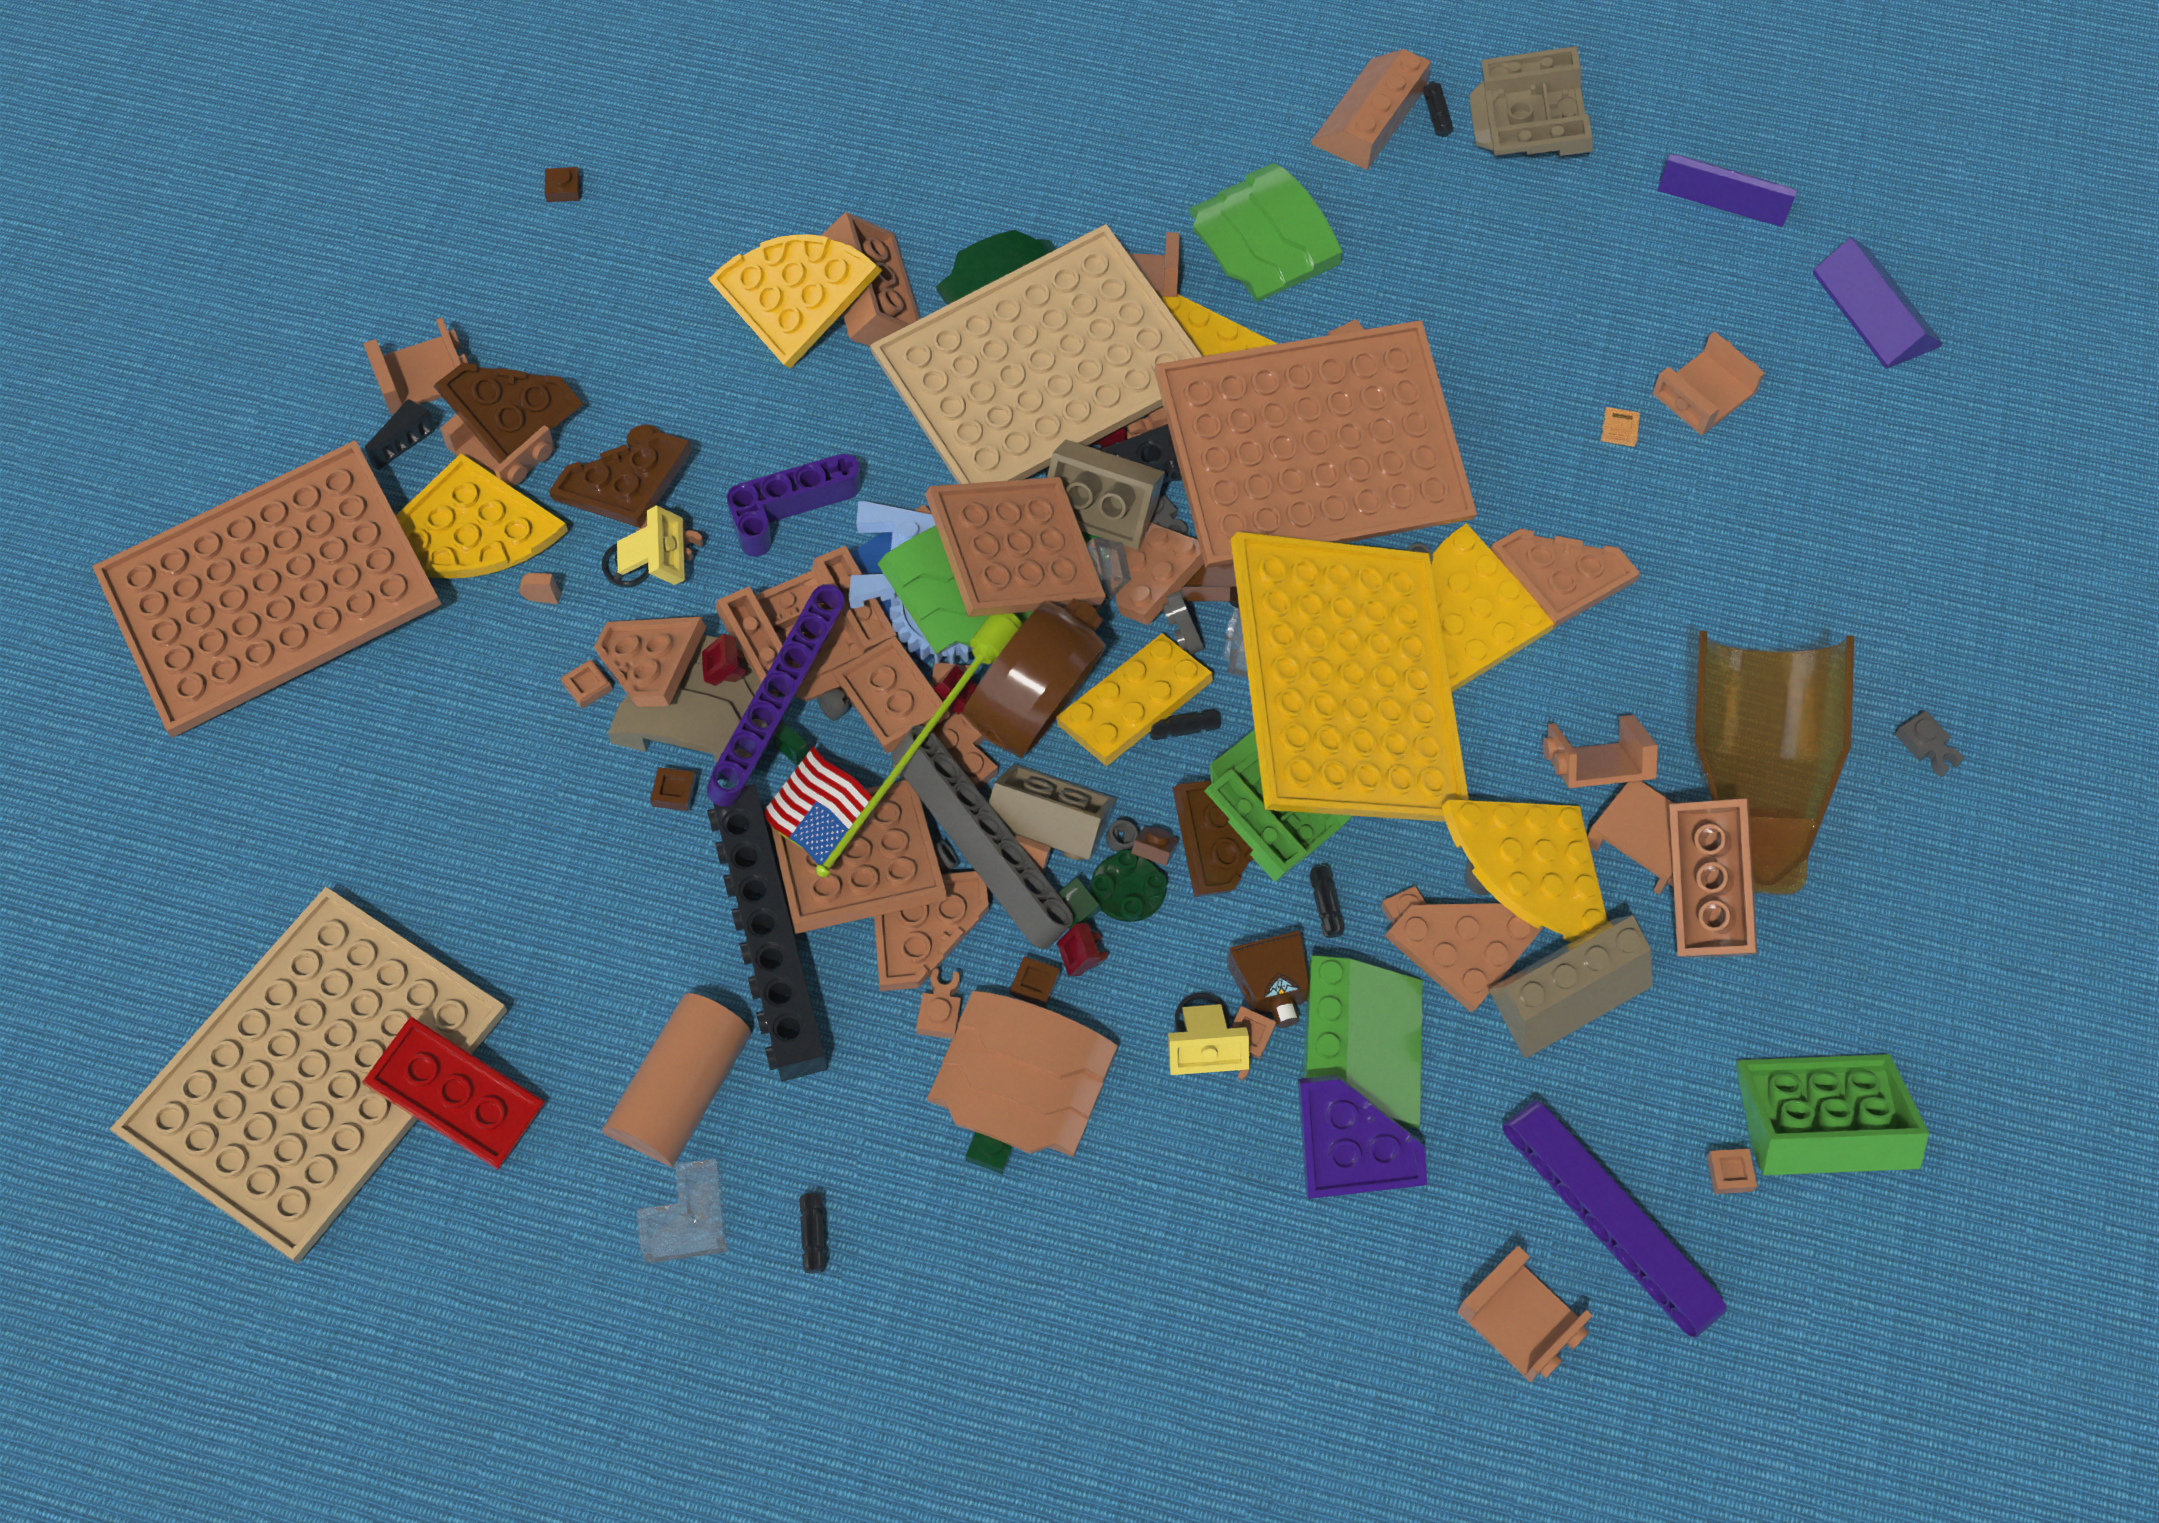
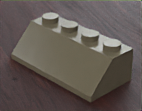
(1575, 984)

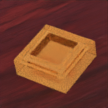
(1620, 426)

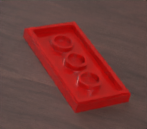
(453, 1093)

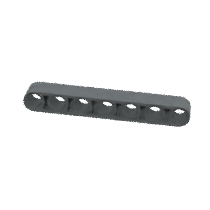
(984, 840)

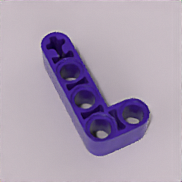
(833, 481)

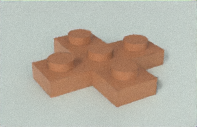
(961, 742)

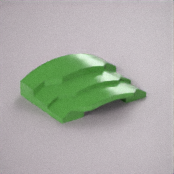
(1267, 232)
(930, 592)
(1277, 837)

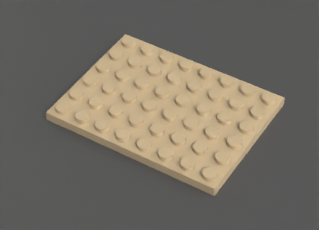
(1036, 360)
(270, 1090)

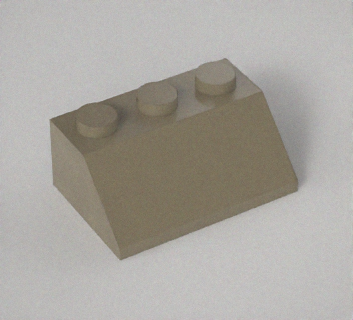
(1107, 492)
(1052, 811)

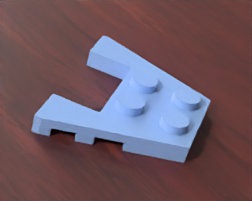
(879, 519)

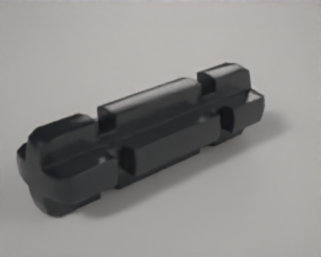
(1438, 109)
(1185, 724)
(1326, 901)
(812, 1233)

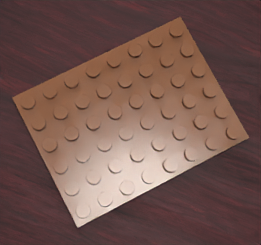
(1315, 440)
(264, 588)

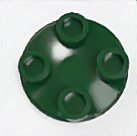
(1128, 887)

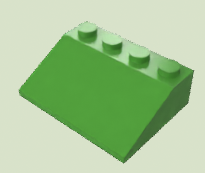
(1366, 1031)
(1830, 1115)

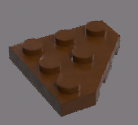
(506, 404)
(624, 479)
(1211, 845)

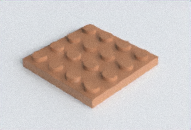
(1013, 545)
(879, 872)

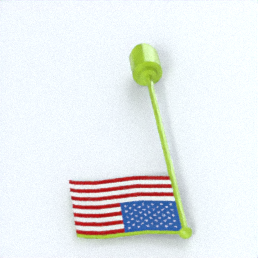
(826, 806)

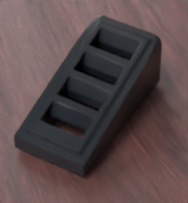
(400, 433)

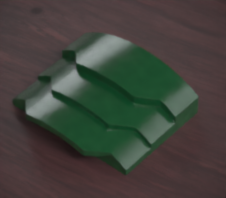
(989, 261)

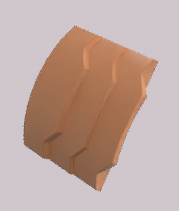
(767, 618)
(1022, 1074)

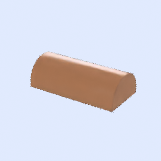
(1713, 879)
(678, 1079)

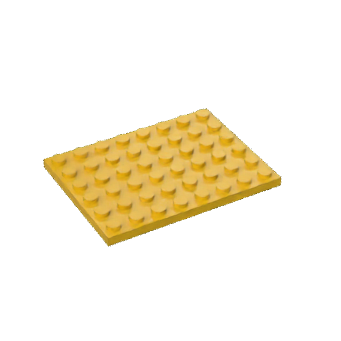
(1347, 679)

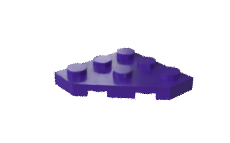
(1353, 1143)

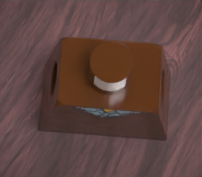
(1271, 976)

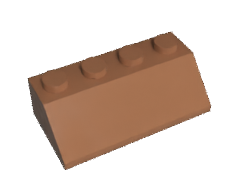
(1374, 107)
(888, 299)

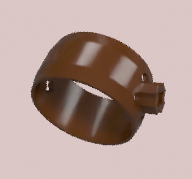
(1036, 676)

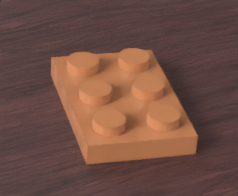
(889, 692)

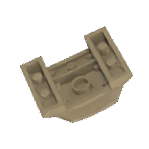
(1531, 104)
(698, 715)

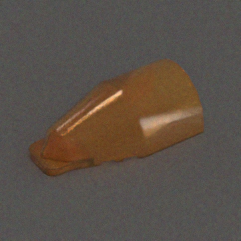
(1779, 737)

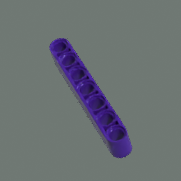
(770, 708)
(1614, 1219)

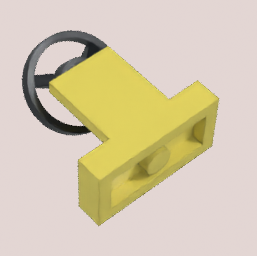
(656, 546)
(1207, 1040)

